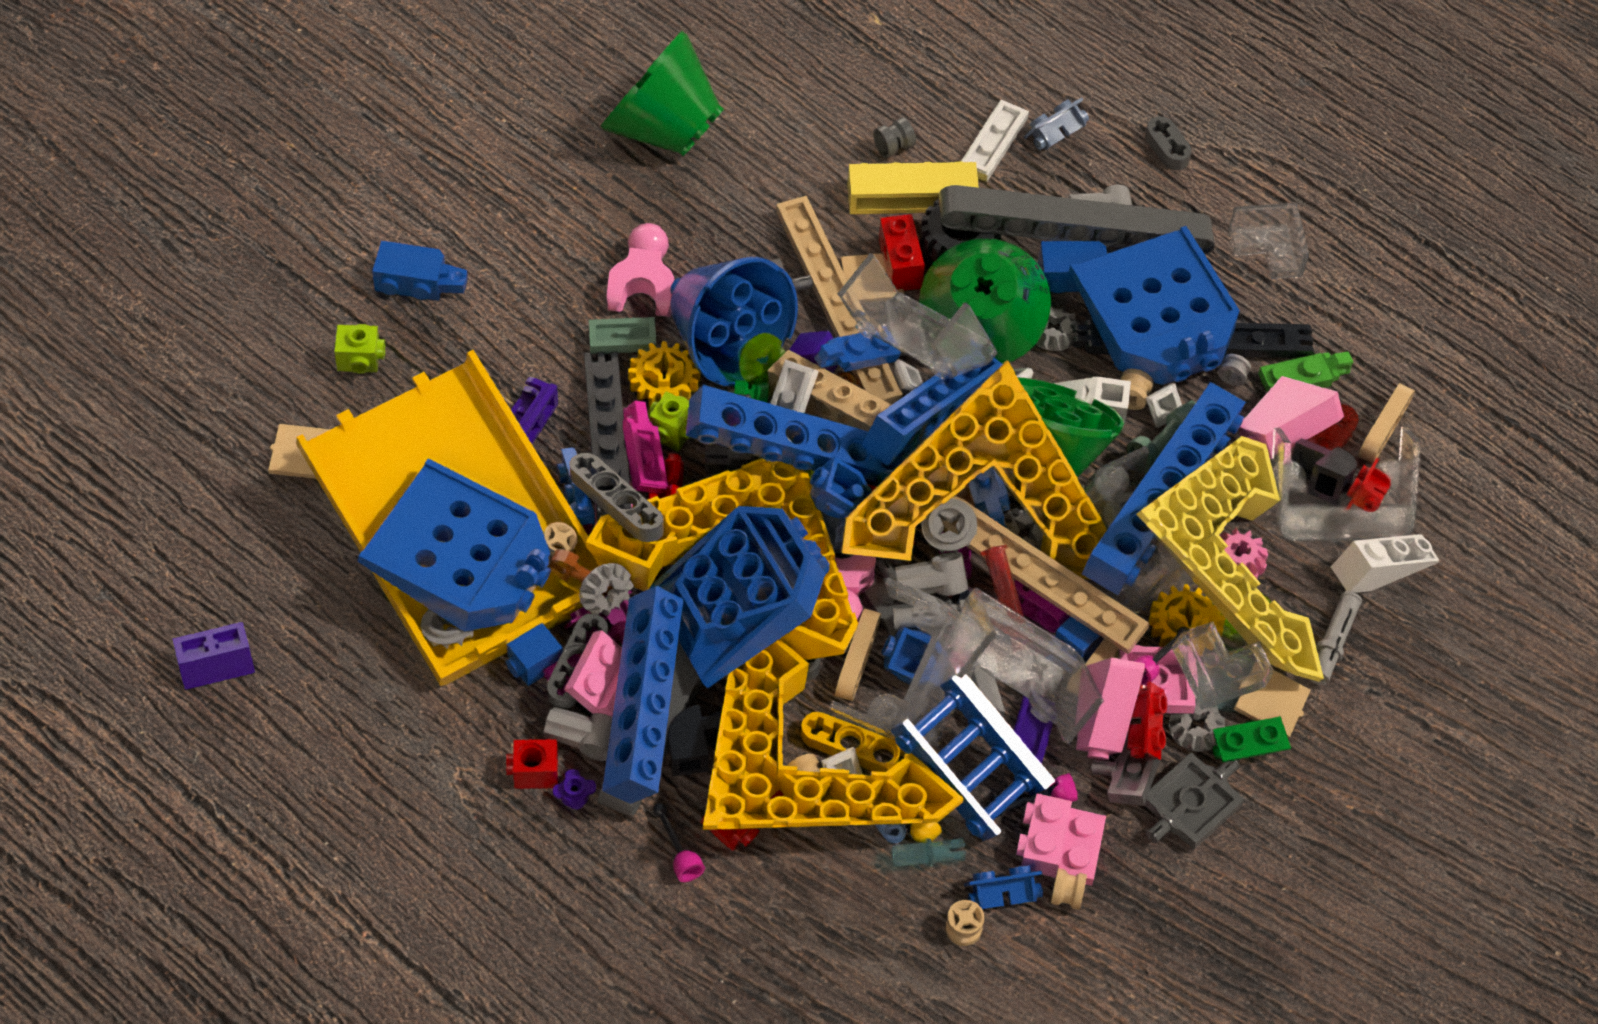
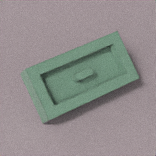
(621, 334)

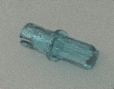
(928, 852)

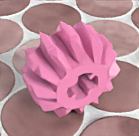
(1246, 550)

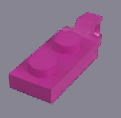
(643, 450)

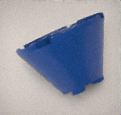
(726, 307)

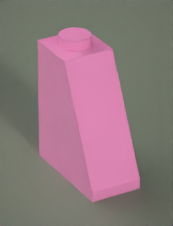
(1296, 409)
(1108, 726)

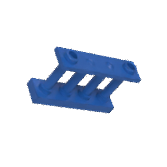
(1005, 749)

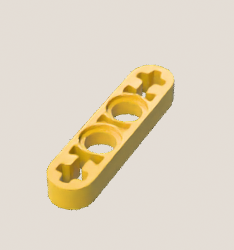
(868, 740)

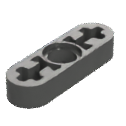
(575, 645)

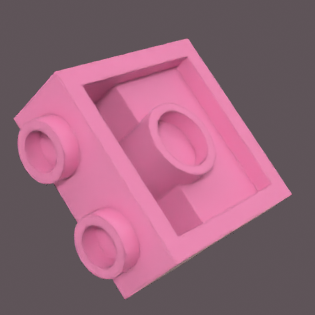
(596, 674)
(1170, 678)
(1060, 838)

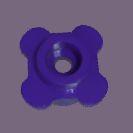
(575, 799)

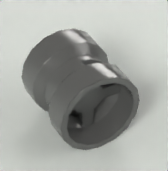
(894, 137)

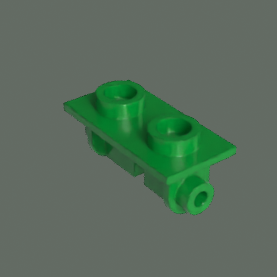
(1250, 739)

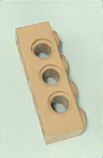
(833, 396)

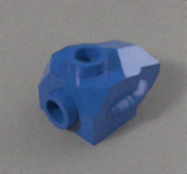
(838, 488)
(904, 653)

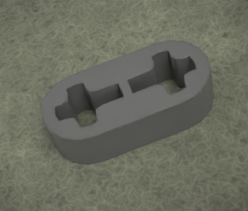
(1172, 141)

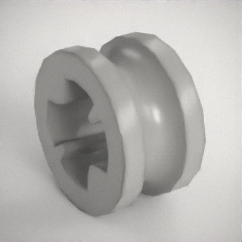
(1234, 369)

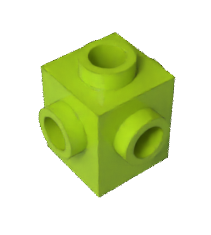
(358, 348)
(671, 418)

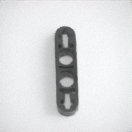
(622, 493)

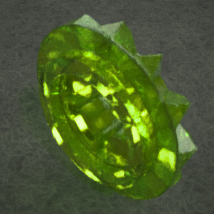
(758, 347)

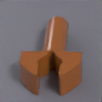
(565, 565)

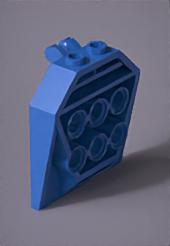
(1159, 306)
(429, 514)
(744, 588)

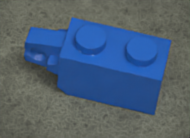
(1056, 260)
(415, 272)

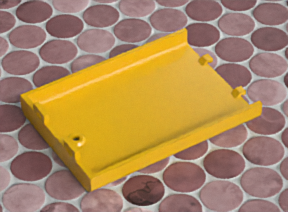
(472, 431)

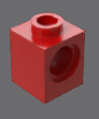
(538, 777)

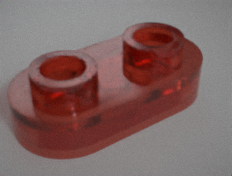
(1338, 436)

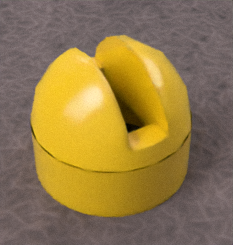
(921, 831)

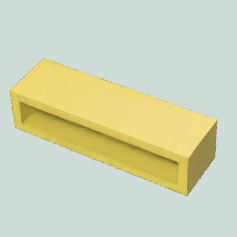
(903, 186)

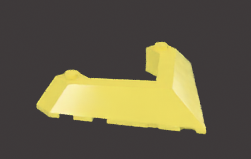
(1189, 525)

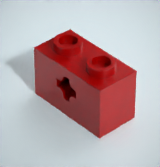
(901, 252)

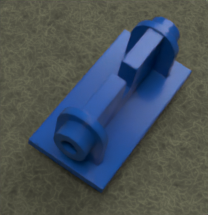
(1019, 885)

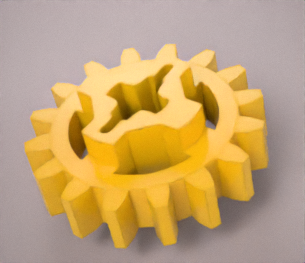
(647, 373)
(1180, 610)

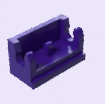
(535, 406)
(213, 655)

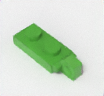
(1311, 369)

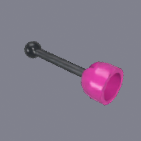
(1150, 662)
(1061, 788)
(686, 864)

